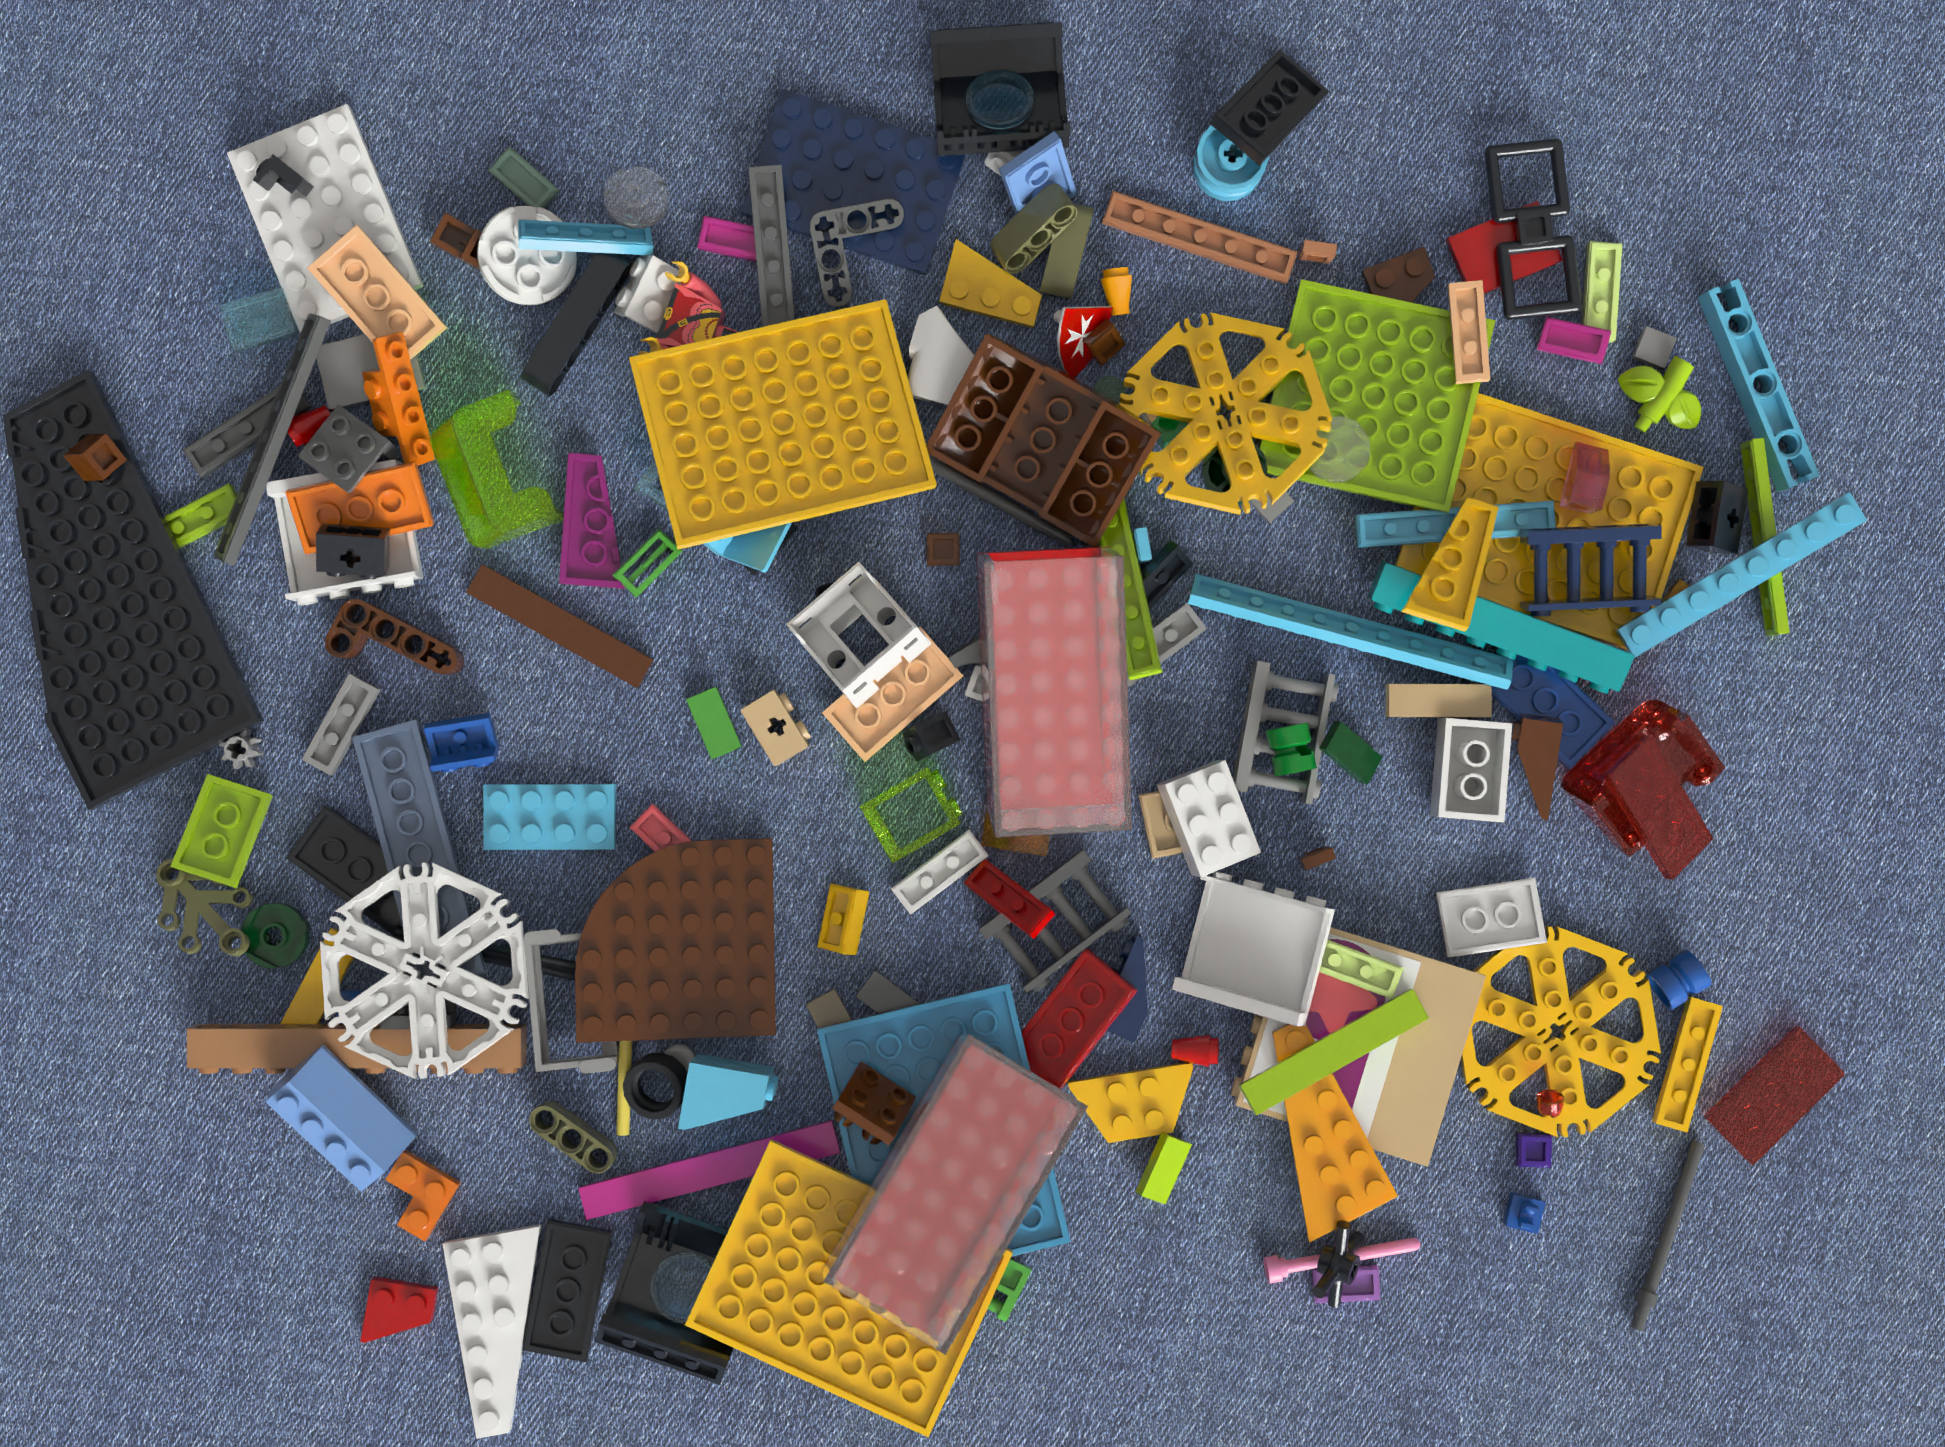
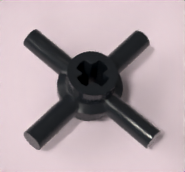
(1338, 1264)

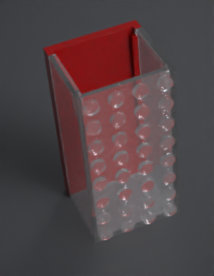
(1054, 690)
(953, 1192)

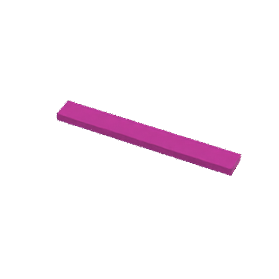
(700, 1171)

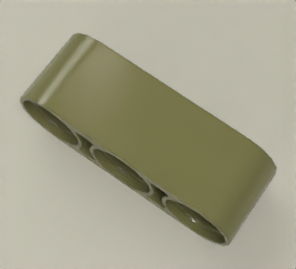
(1033, 228)
(1066, 255)
(590, 1137)

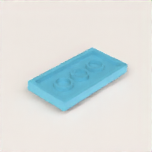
(549, 816)

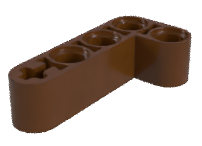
(399, 642)

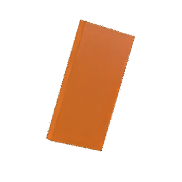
(382, 499)

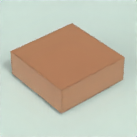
(1317, 251)

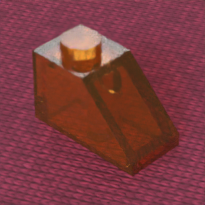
(1025, 844)

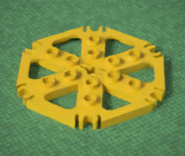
(1256, 418)
(1555, 1007)

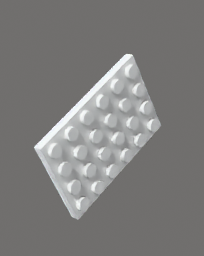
(302, 228)

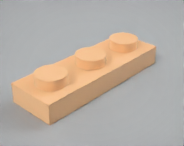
(1468, 332)

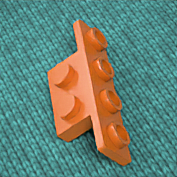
(397, 400)

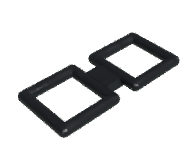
(1533, 229)

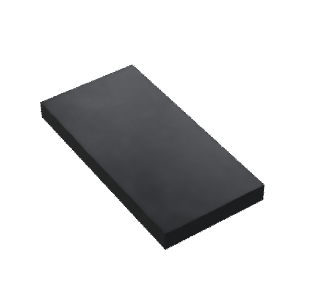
(1269, 107)
(345, 863)
(567, 1290)

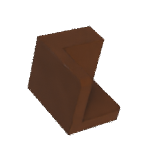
(95, 457)

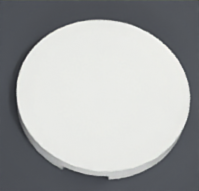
(522, 274)

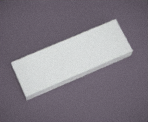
(939, 871)

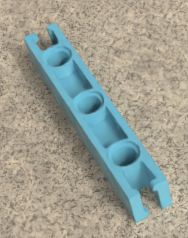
(1749, 359)

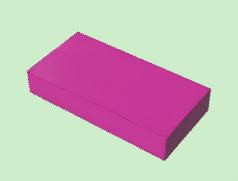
(727, 238)
(1574, 340)

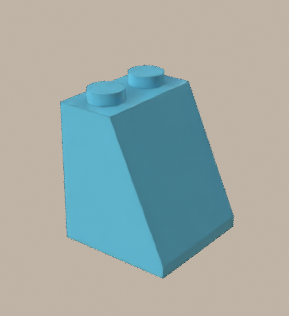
(724, 1089)

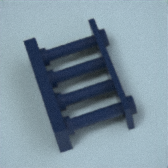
(1573, 540)

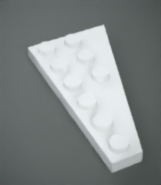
(491, 1305)

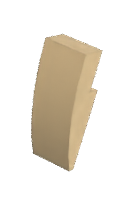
(1439, 700)

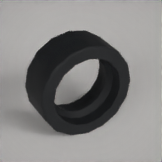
(640, 1101)

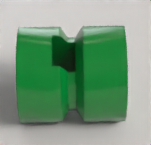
(1291, 749)

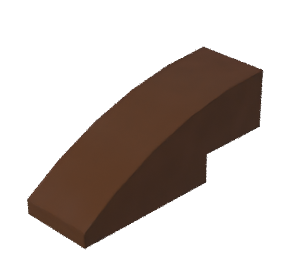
(457, 240)

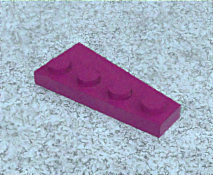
(588, 534)

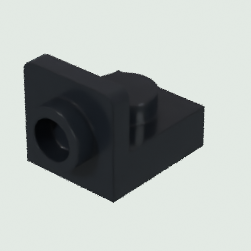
(275, 170)
(930, 736)

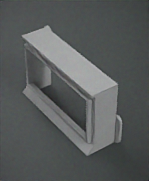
(586, 1064)

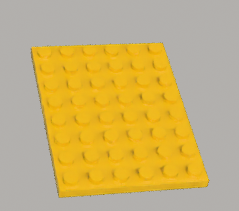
(782, 423)
(1526, 458)
(773, 1302)

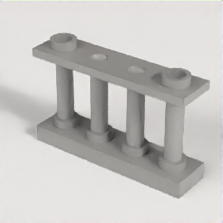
(1257, 711)

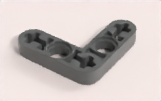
(843, 230)

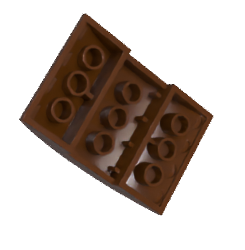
(1042, 439)

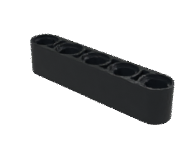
(576, 321)

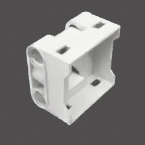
(840, 608)

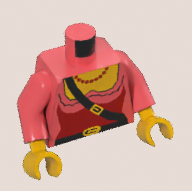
(691, 314)

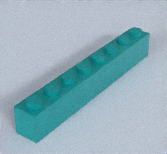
(1515, 634)

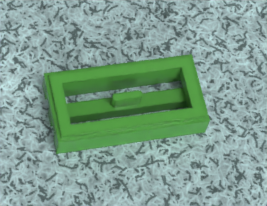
(627, 583)

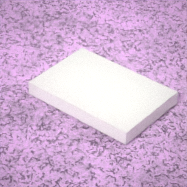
(1491, 917)

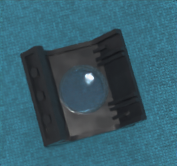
(998, 87)
(658, 1290)

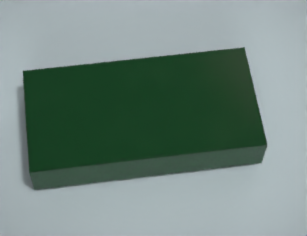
(1350, 752)

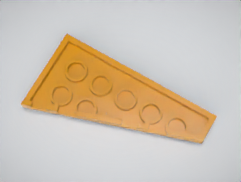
(1330, 1151)

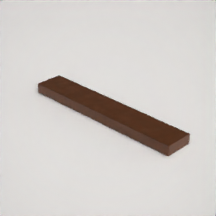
(560, 626)

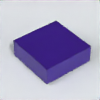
(1533, 1150)

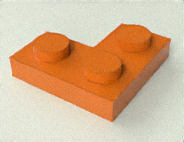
(430, 1192)

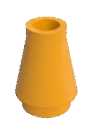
(1117, 289)

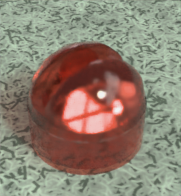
(1550, 1103)

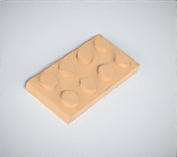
(375, 292)
(900, 699)

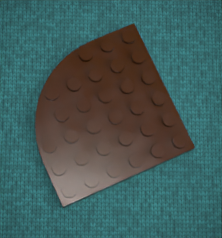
(681, 947)

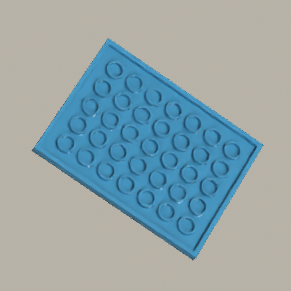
(909, 1050)

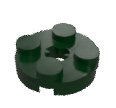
(293, 928)

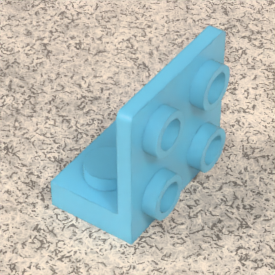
(753, 548)

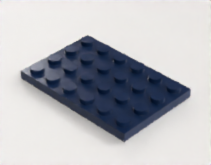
(851, 159)

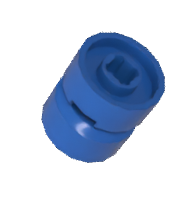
(1682, 977)

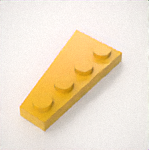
(1454, 572)

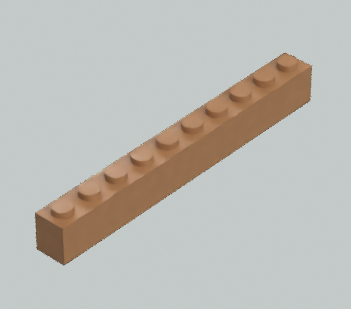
(287, 1045)

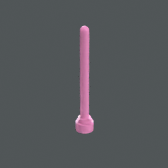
(1278, 1268)

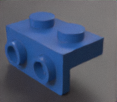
(461, 742)

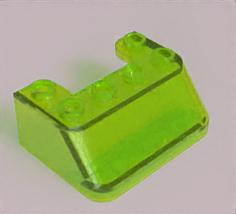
(478, 479)

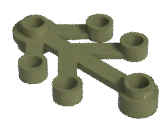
(199, 903)

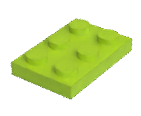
(221, 831)

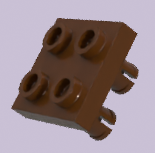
(873, 1104)

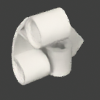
(937, 358)

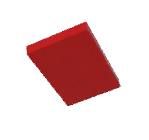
(1477, 259)

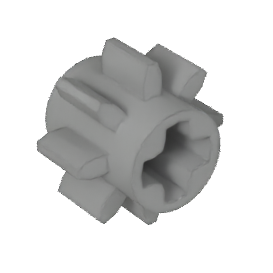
(235, 755)

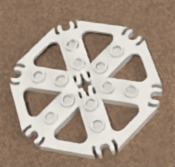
(425, 1001)

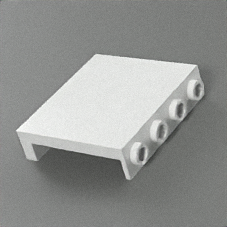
(307, 583)
(1256, 949)

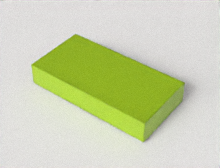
(1163, 1168)

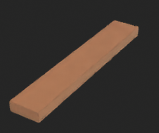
(1199, 237)

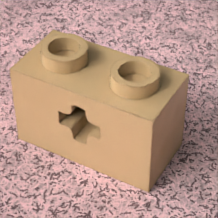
(760, 716)

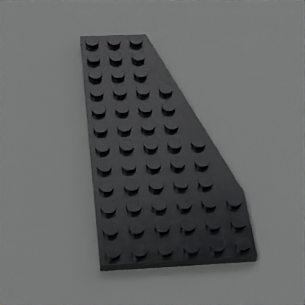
(116, 614)

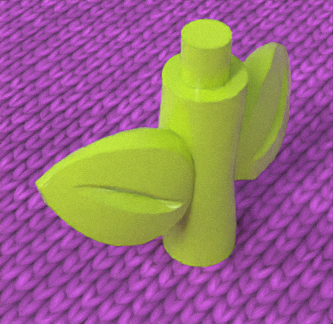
(1662, 395)

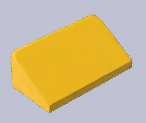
(843, 919)

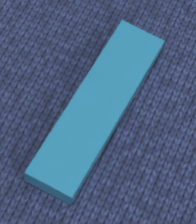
(584, 237)

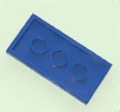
(1550, 695)

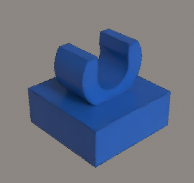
(1524, 1212)

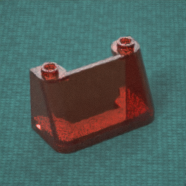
(1680, 744)

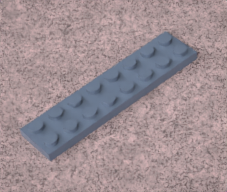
(411, 818)

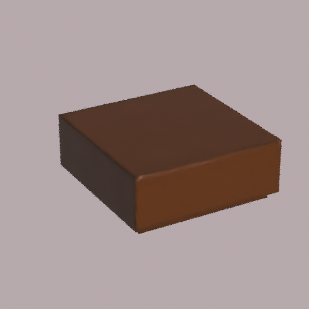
(1104, 342)
(943, 549)
(1316, 857)

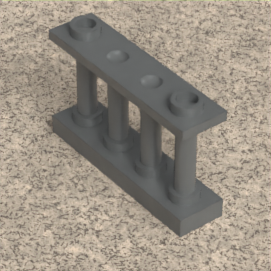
(1050, 888)

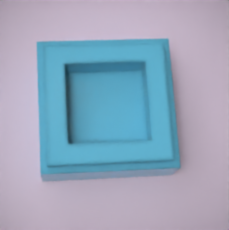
(1142, 545)

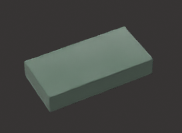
(523, 179)

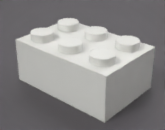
(1471, 769)
(1208, 818)

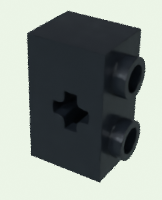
(1717, 517)
(368, 543)

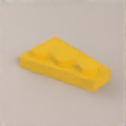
(987, 290)

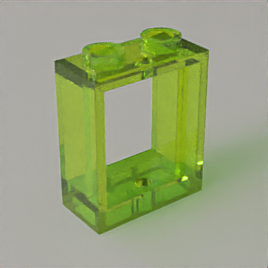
(882, 830)

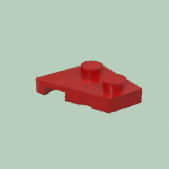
(396, 1307)

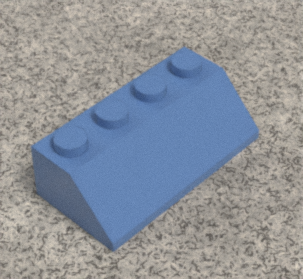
(341, 1117)

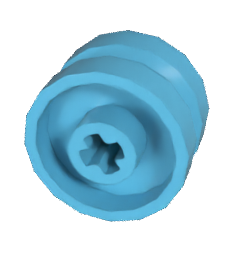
(1220, 177)

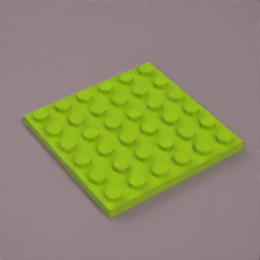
(1392, 375)

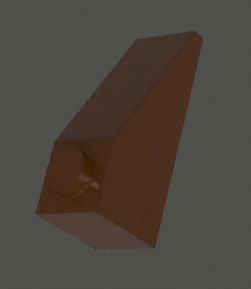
(1538, 749)

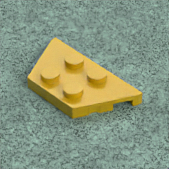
(1134, 1101)

